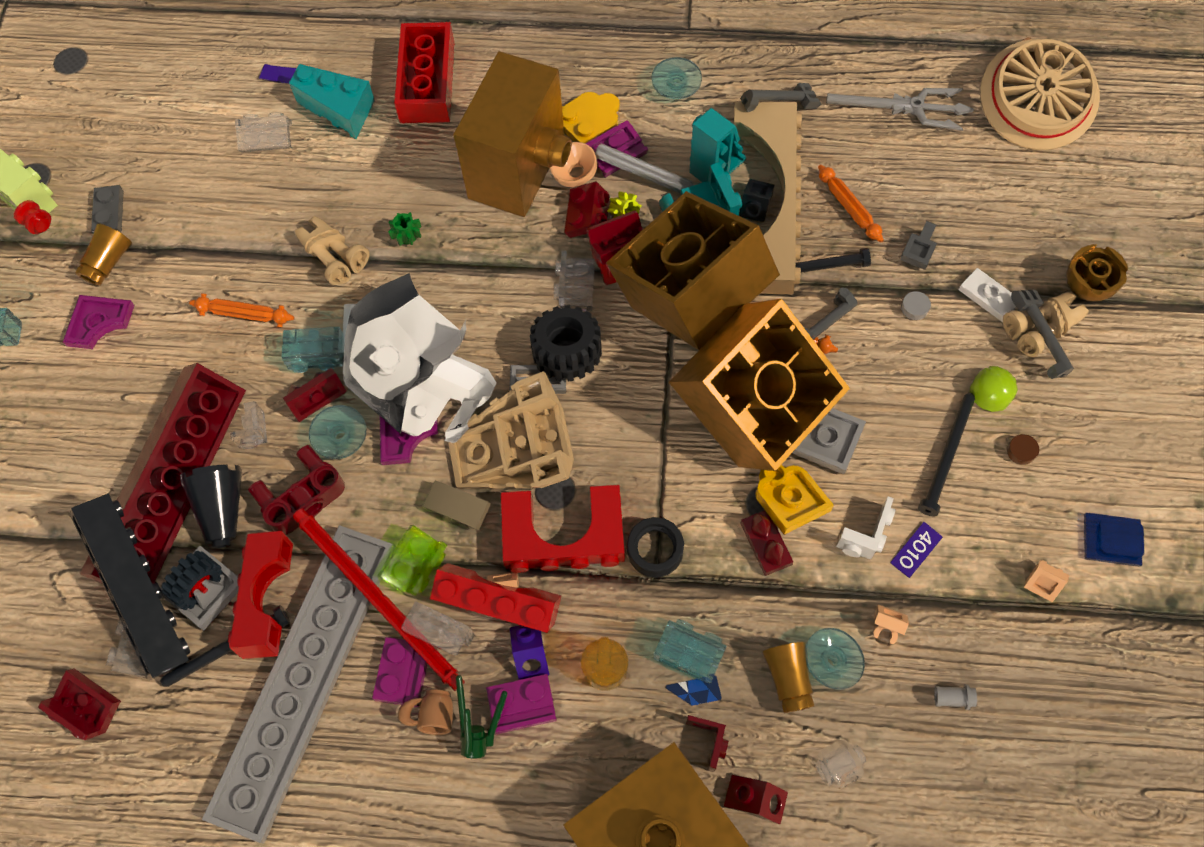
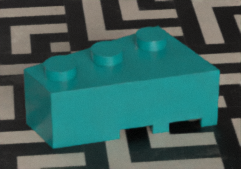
(334, 96)
(713, 142)

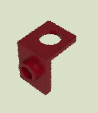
(720, 744)
(754, 797)

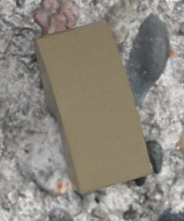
(456, 505)

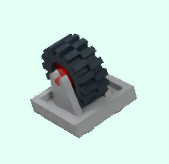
(200, 587)

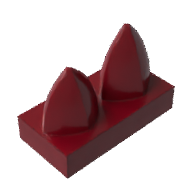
(314, 394)
(766, 542)

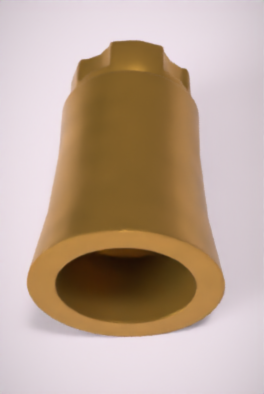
(102, 254)
(790, 675)

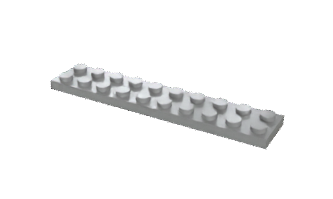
(295, 692)

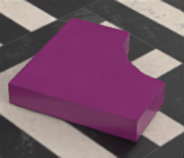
(95, 318)
(399, 447)

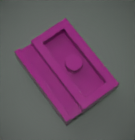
(622, 138)
(399, 673)
(526, 705)

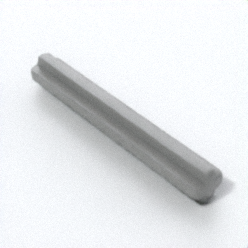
(642, 168)

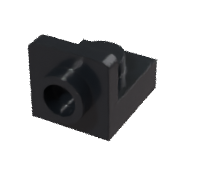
(756, 200)

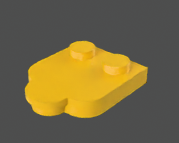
(590, 116)
(791, 497)

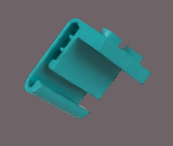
(716, 190)

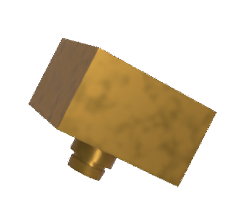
(512, 134)
(694, 268)
(760, 385)
(656, 807)

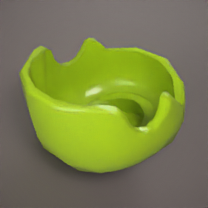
(994, 388)

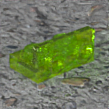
(413, 561)

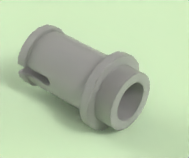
(956, 696)

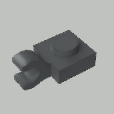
(920, 248)

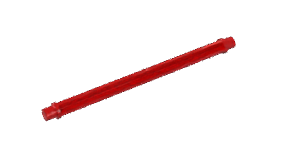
(375, 596)

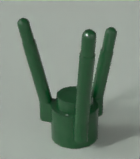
(473, 738)

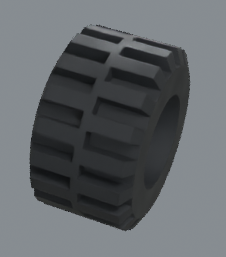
(560, 326)

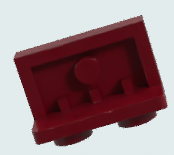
(586, 208)
(613, 235)
(81, 705)

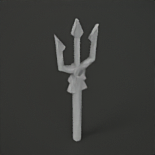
(908, 105)

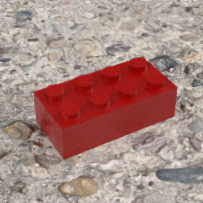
(425, 72)

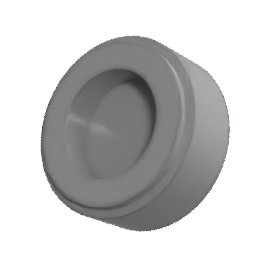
(915, 305)

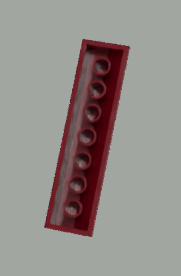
(180, 441)

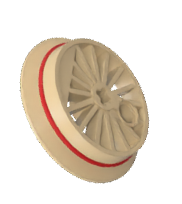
(1032, 128)

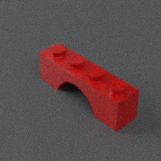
(264, 559)
(521, 606)

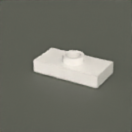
(988, 294)

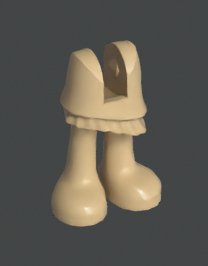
(326, 239)
(1058, 316)

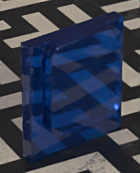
(1113, 539)

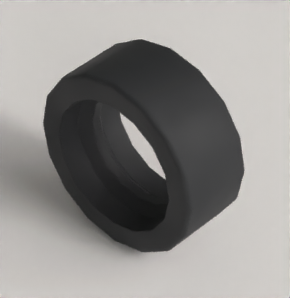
(660, 525)

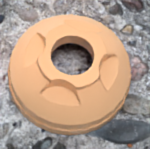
(580, 156)

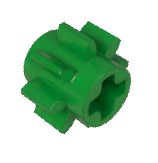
(404, 228)

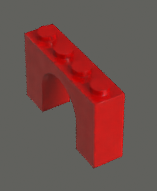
(526, 550)

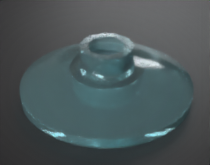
(676, 78)
(332, 422)
(844, 653)

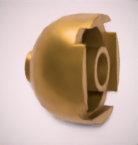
(1096, 273)

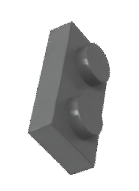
(108, 207)

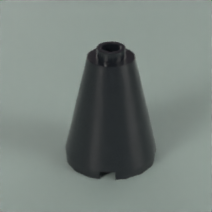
(214, 502)

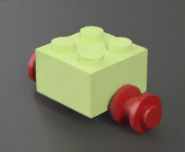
(25, 194)

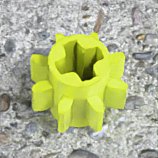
(623, 204)

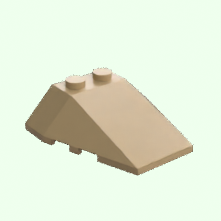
(515, 441)

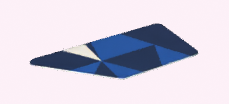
(696, 691)

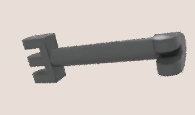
(802, 92)
(845, 301)
(1031, 301)

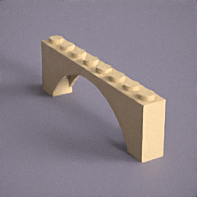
(774, 135)

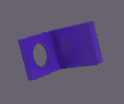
(527, 645)

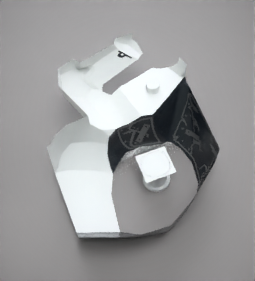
(422, 374)

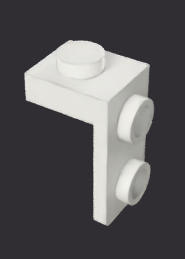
(859, 544)

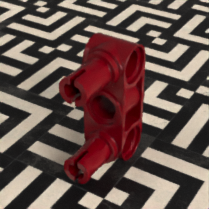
(304, 494)

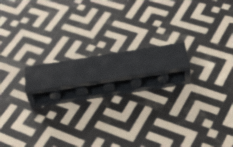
(129, 585)

